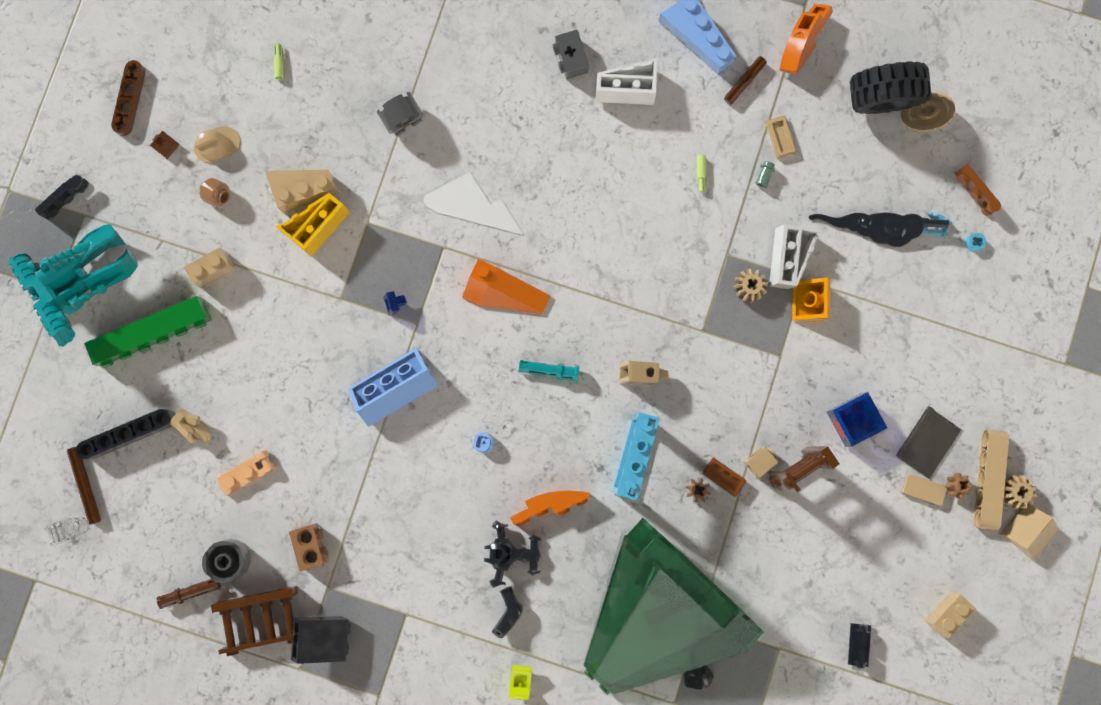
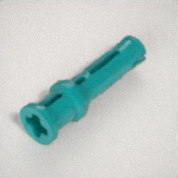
(558, 371)

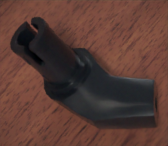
(511, 614)

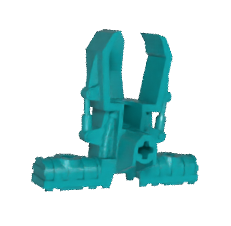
(64, 280)

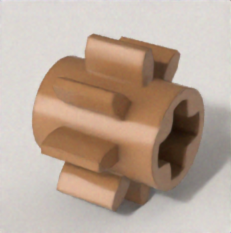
(958, 485)
(703, 491)

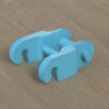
(937, 232)

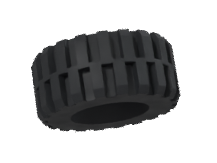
(890, 87)

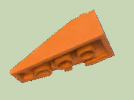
(498, 289)

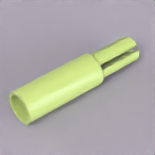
(278, 62)
(701, 172)

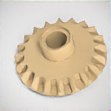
(930, 115)

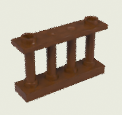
(812, 460)
(245, 604)

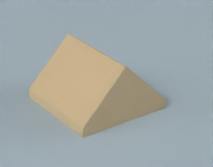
(1030, 531)

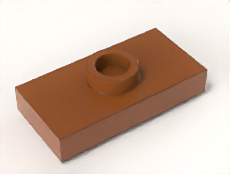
(724, 477)

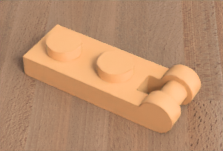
(245, 473)

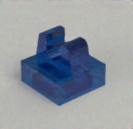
(393, 303)

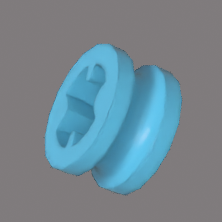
(969, 240)

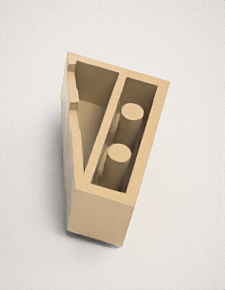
(300, 187)

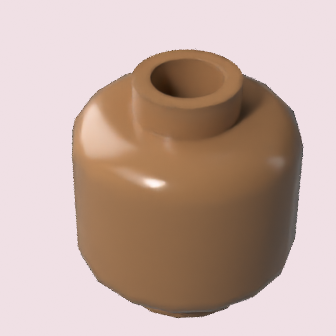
(214, 192)

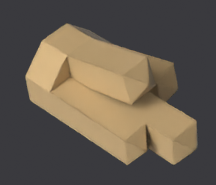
(190, 426)

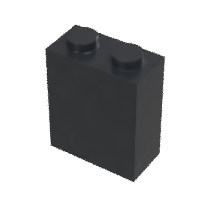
(320, 639)

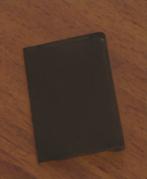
(928, 442)

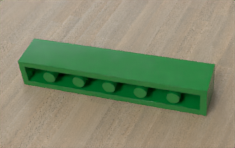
(147, 332)

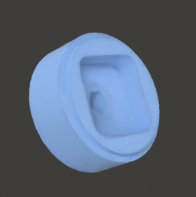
(484, 442)

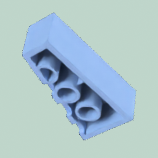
(697, 30)

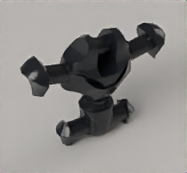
(504, 554)

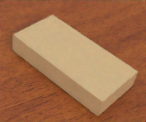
(780, 137)
(924, 489)

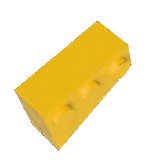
(315, 224)

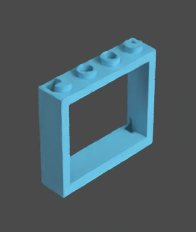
(635, 455)

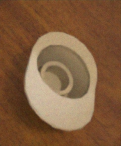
(216, 144)

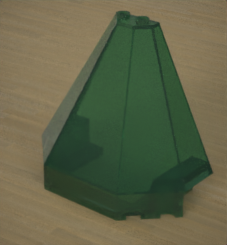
(660, 616)

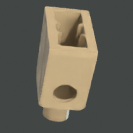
(635, 373)

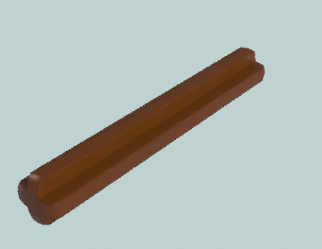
(83, 487)

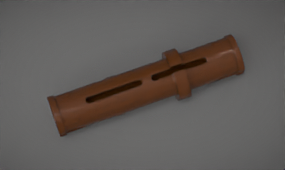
(181, 595)

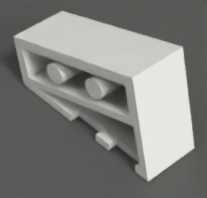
(790, 254)

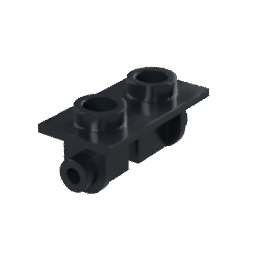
(859, 645)

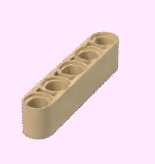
(991, 479)

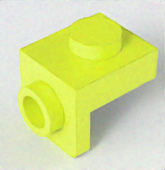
(520, 682)

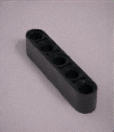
(117, 434)

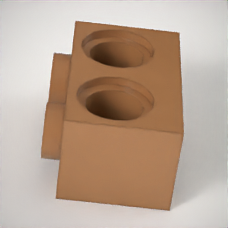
(302, 548)

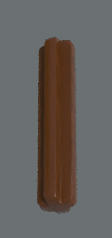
(745, 80)

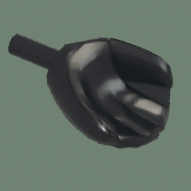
(698, 678)

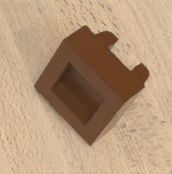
(164, 144)

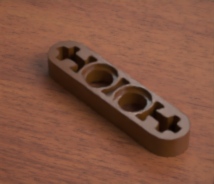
(124, 97)

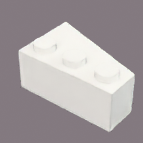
(628, 84)

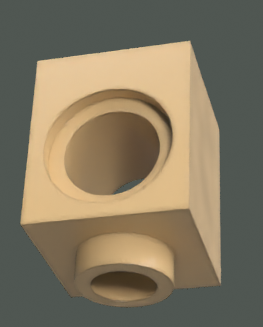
(761, 461)

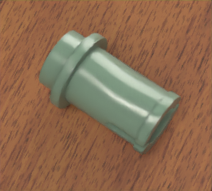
(765, 174)

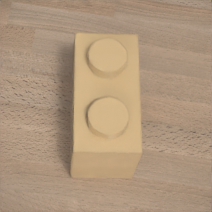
(209, 267)
(950, 614)

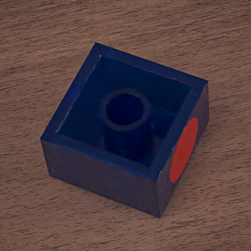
(856, 419)

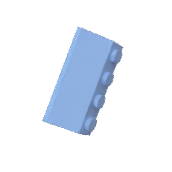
(392, 387)

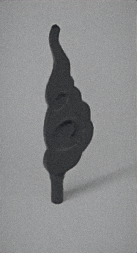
(885, 226)

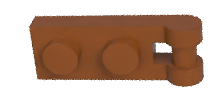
(978, 190)

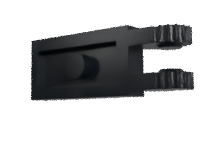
(62, 195)

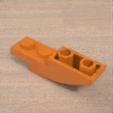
(803, 36)
(557, 500)

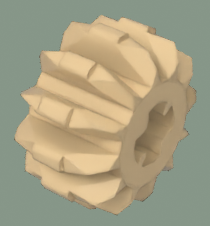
(757, 289)
(1025, 495)

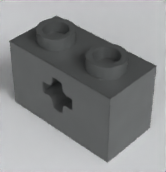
(570, 43)

